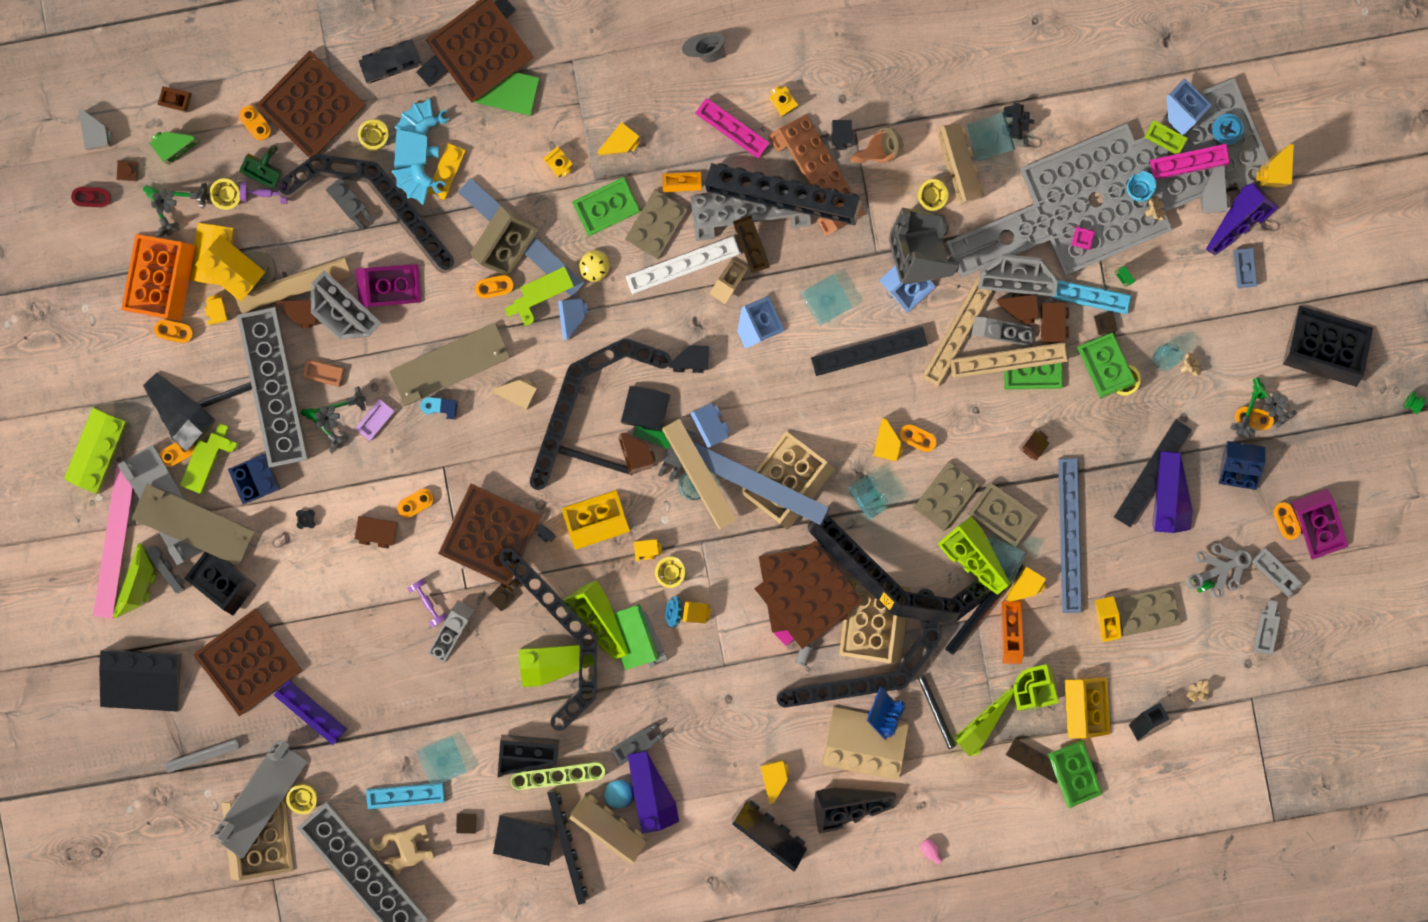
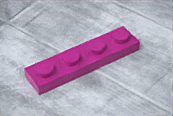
(732, 128)
(1190, 161)

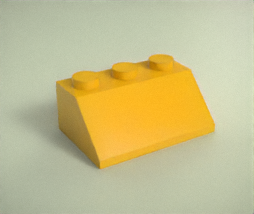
(1277, 170)
(204, 238)
(230, 268)
(595, 520)
(1087, 707)

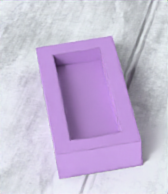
(374, 419)

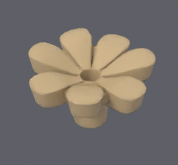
(1156, 209)
(1190, 365)
(1199, 691)

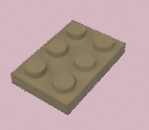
(656, 224)
(946, 496)
(1002, 514)
(1147, 611)

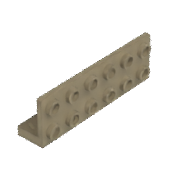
(449, 364)
(192, 524)

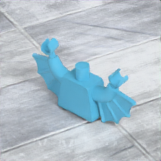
(413, 150)

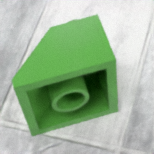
(172, 145)

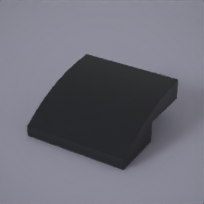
(645, 408)

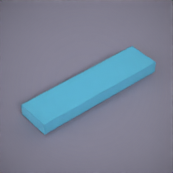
(1092, 297)
(405, 796)

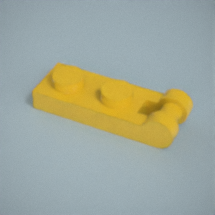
(447, 169)

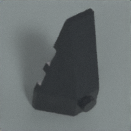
(179, 413)
(843, 805)

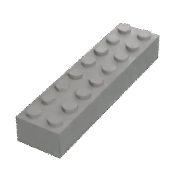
(273, 387)
(360, 867)

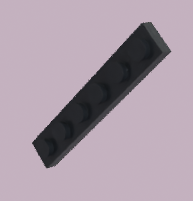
(434, 69)
(869, 351)
(1148, 478)
(569, 853)

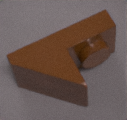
(175, 99)

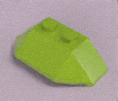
(137, 582)

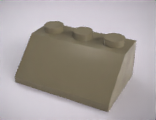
(504, 241)

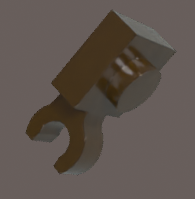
(503, 596)

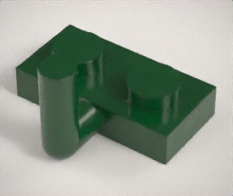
(260, 169)

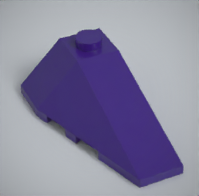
(1248, 208)
(1172, 499)
(653, 800)

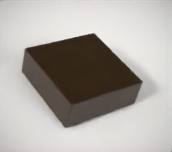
(1105, 323)
(466, 823)

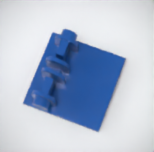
(885, 714)

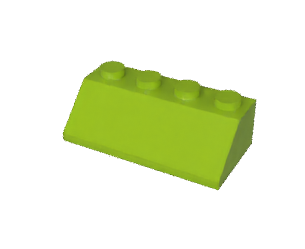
(96, 451)

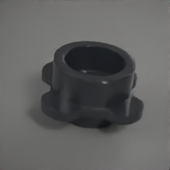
(309, 515)

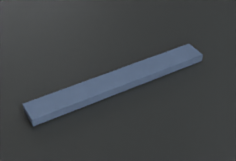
(535, 251)
(763, 486)
(1070, 535)

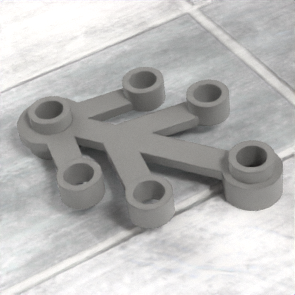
(1221, 568)

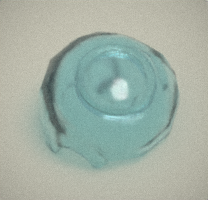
(1167, 356)
(687, 488)

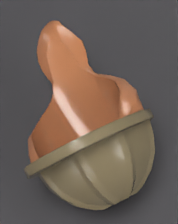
(882, 147)

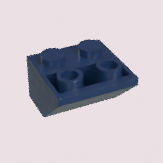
(1242, 465)
(254, 479)

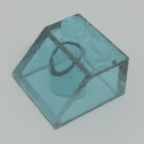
(868, 497)

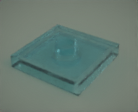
(991, 136)
(826, 300)
(1009, 557)
(441, 761)

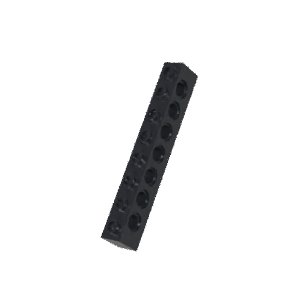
(846, 214)

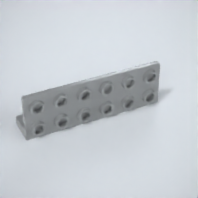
(719, 210)
(149, 468)
(259, 799)

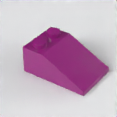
(388, 285)
(1320, 523)

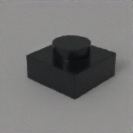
(545, 534)

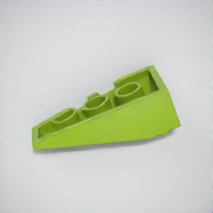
(972, 550)
(595, 610)
(977, 731)

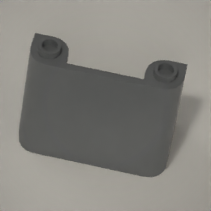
(920, 248)

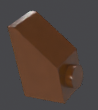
(1020, 308)
(299, 312)
(1034, 445)
(636, 454)

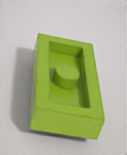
(1165, 137)

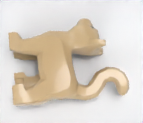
(407, 846)

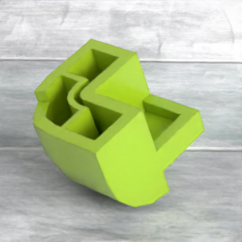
(1035, 688)

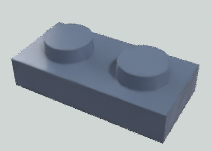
(1245, 268)

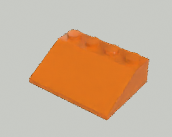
(158, 277)

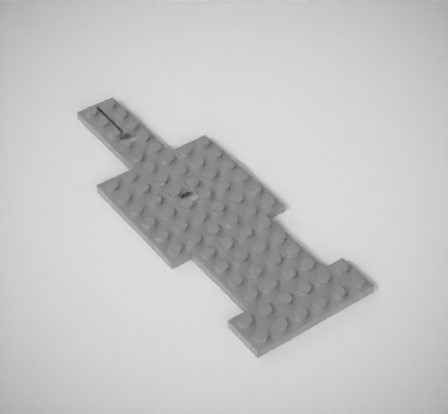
(1104, 166)

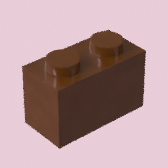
(1054, 322)
(376, 531)

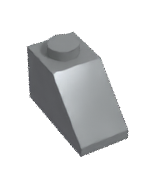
(94, 132)

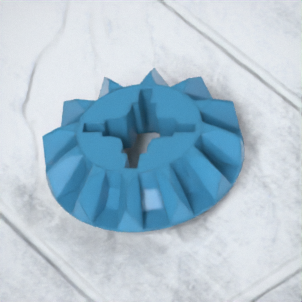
(1236, 126)
(673, 611)

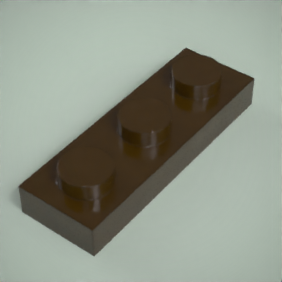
(751, 244)
(1031, 759)

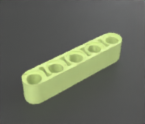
(565, 769)

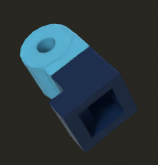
(432, 405)

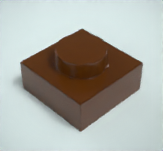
(127, 170)

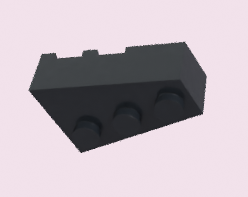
(390, 61)
(526, 753)

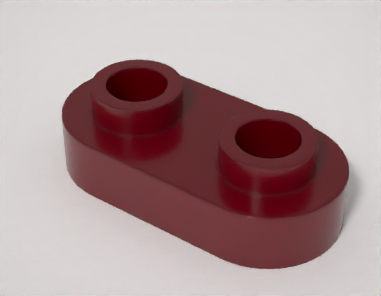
(91, 197)

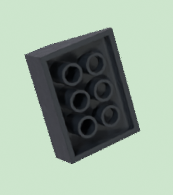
(1328, 346)
(139, 679)
(769, 835)

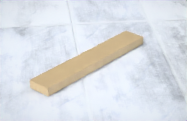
(292, 285)
(956, 334)
(1008, 360)
(699, 474)

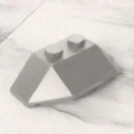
(1019, 275)
(340, 310)

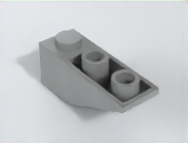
(1214, 192)
(1003, 331)
(451, 631)

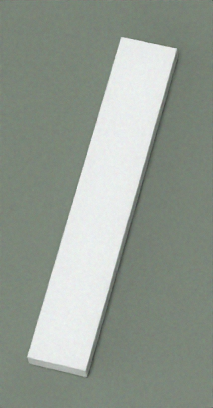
(683, 265)

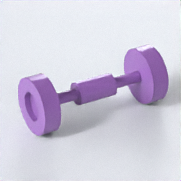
(260, 193)
(427, 602)

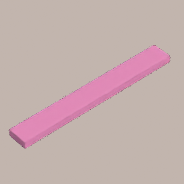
(113, 546)

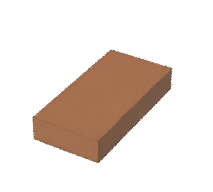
(323, 372)

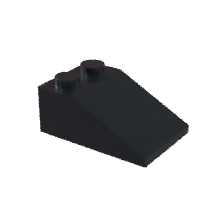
(220, 582)
(524, 840)

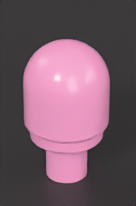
(930, 850)

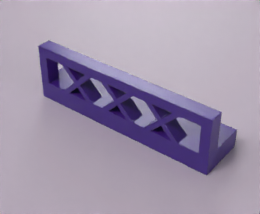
(310, 712)

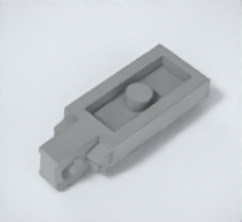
(1267, 629)

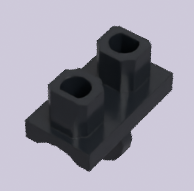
(1019, 124)

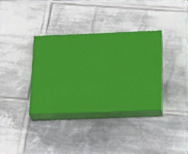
(512, 94)
(606, 206)
(1106, 365)
(1036, 377)
(636, 637)
(1075, 773)

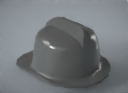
(707, 47)

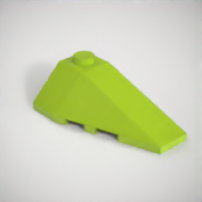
(550, 663)

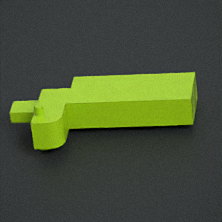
(539, 291)
(204, 459)

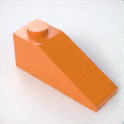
(1012, 633)

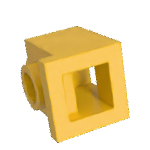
(786, 107)
(551, 159)
(216, 310)
(647, 549)

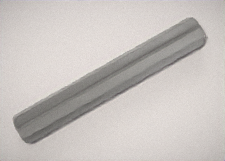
(202, 755)

